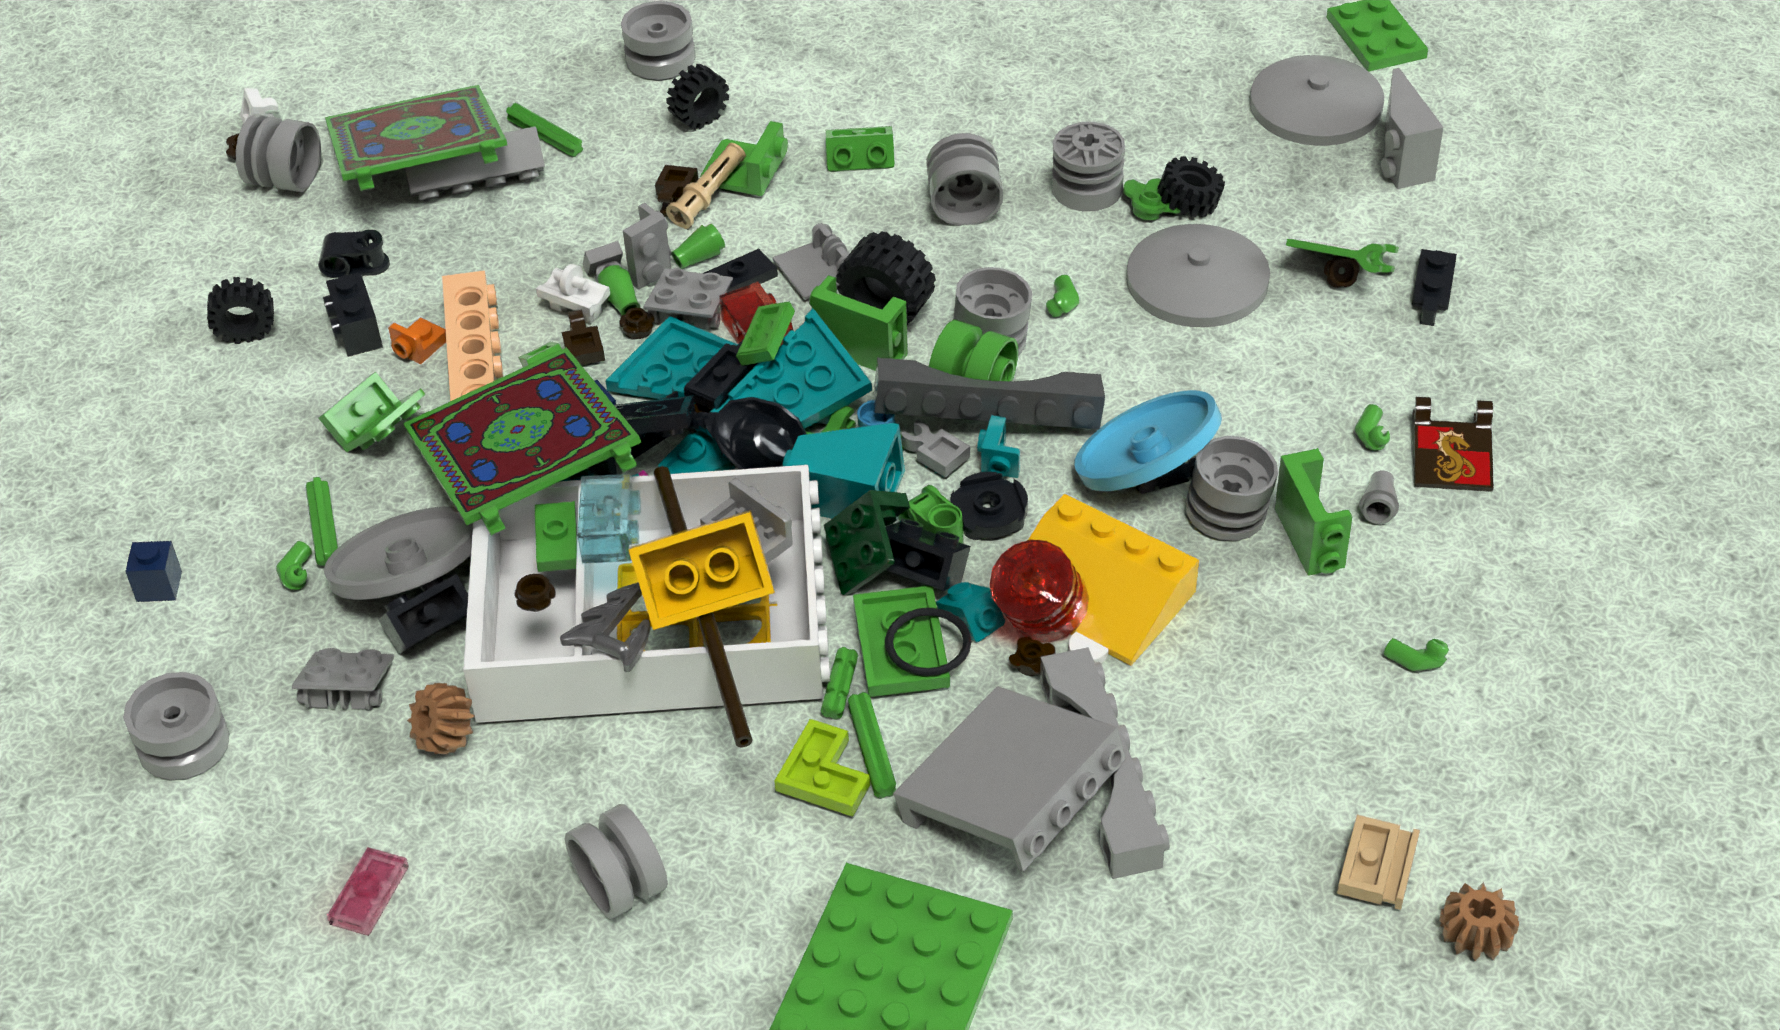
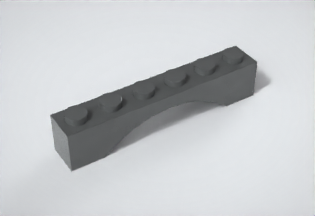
(1055, 400)

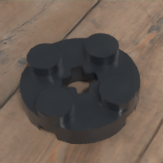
(995, 522)

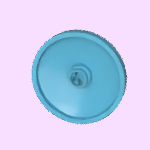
(1148, 440)

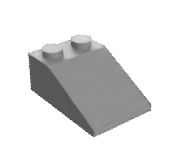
(1411, 136)

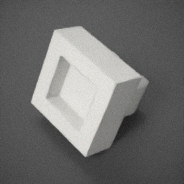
(254, 104)

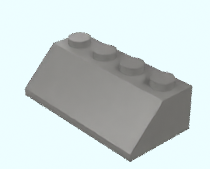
(519, 158)

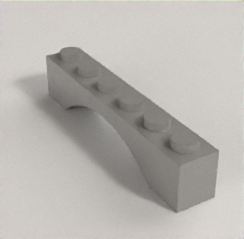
(1128, 830)

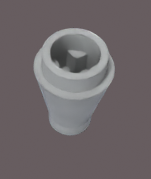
(1380, 500)

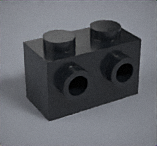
(353, 314)
(927, 556)
(426, 614)

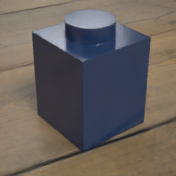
(153, 571)

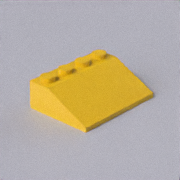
(1129, 576)

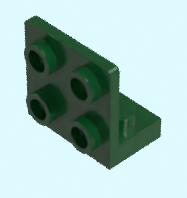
(860, 538)

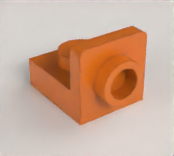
(418, 340)

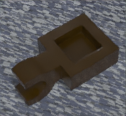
(671, 184)
(582, 340)

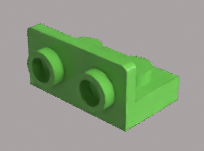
(860, 148)

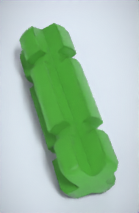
(839, 683)

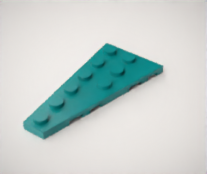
(668, 361)
(807, 377)

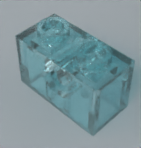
(607, 517)

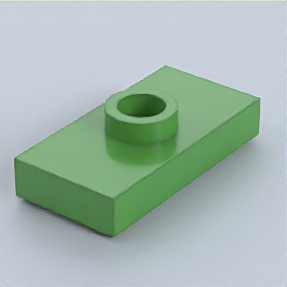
(765, 333)
(556, 536)

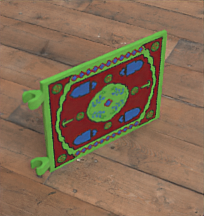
(414, 133)
(521, 436)

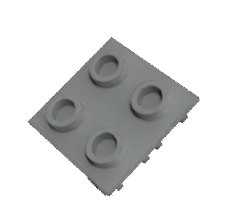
(813, 262)
(688, 296)
(344, 673)

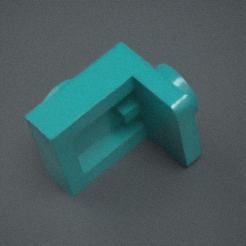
(994, 453)
(974, 607)

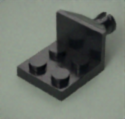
(662, 415)

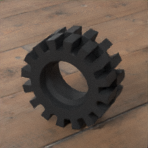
(686, 90)
(1191, 186)
(240, 295)

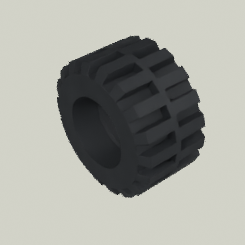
(884, 269)

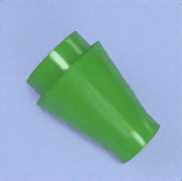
(699, 246)
(621, 288)

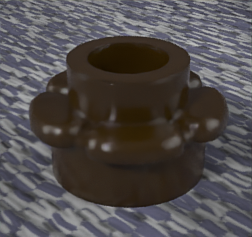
(1346, 279)
(637, 323)
(534, 593)

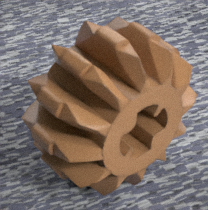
(440, 718)
(1479, 921)

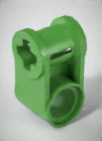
(935, 512)

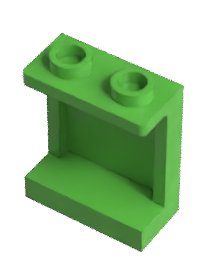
(862, 328)
(1317, 536)

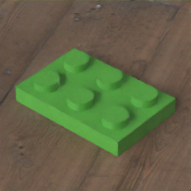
(1377, 33)
(915, 642)

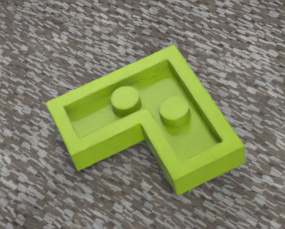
(815, 777)

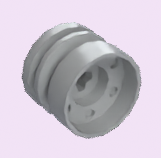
(278, 153)
(1088, 166)
(964, 179)
(995, 302)
(1231, 488)

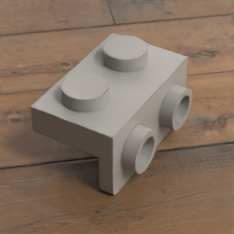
(647, 247)
(770, 520)

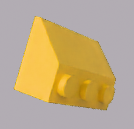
(701, 570)

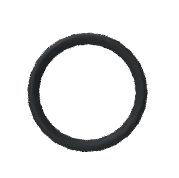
(935, 670)

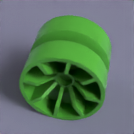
(970, 354)

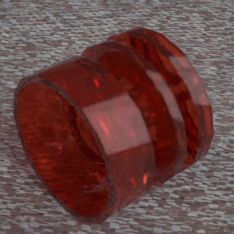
(1046, 609)

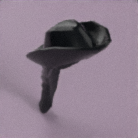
(751, 432)

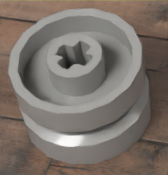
(658, 39)
(176, 725)
(616, 861)

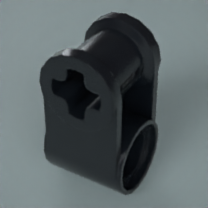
(352, 253)

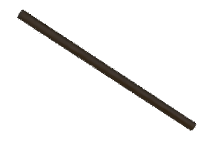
(707, 623)

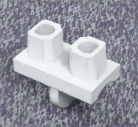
(569, 290)

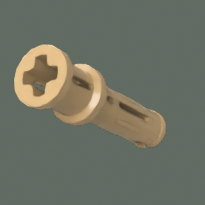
(698, 195)

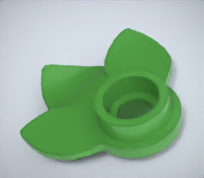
(1146, 200)

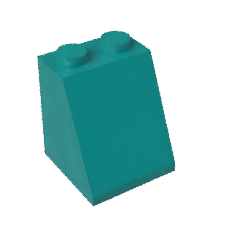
(850, 463)

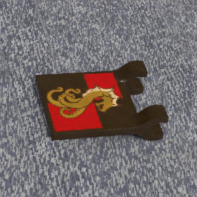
(1453, 452)

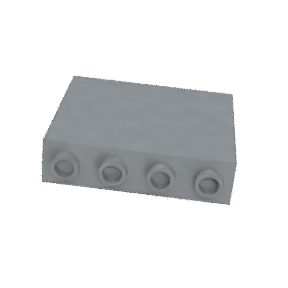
(1013, 773)

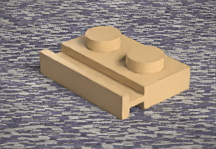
(1378, 862)

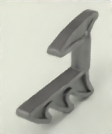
(602, 620)

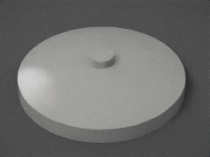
(1317, 100)
(1198, 275)
(399, 554)

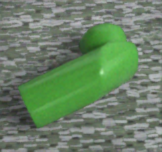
(1065, 298)
(1368, 431)
(290, 566)
(1419, 659)

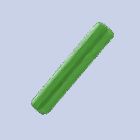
(546, 130)
(321, 519)
(872, 745)

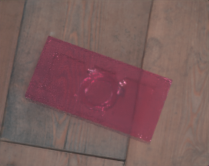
(367, 891)

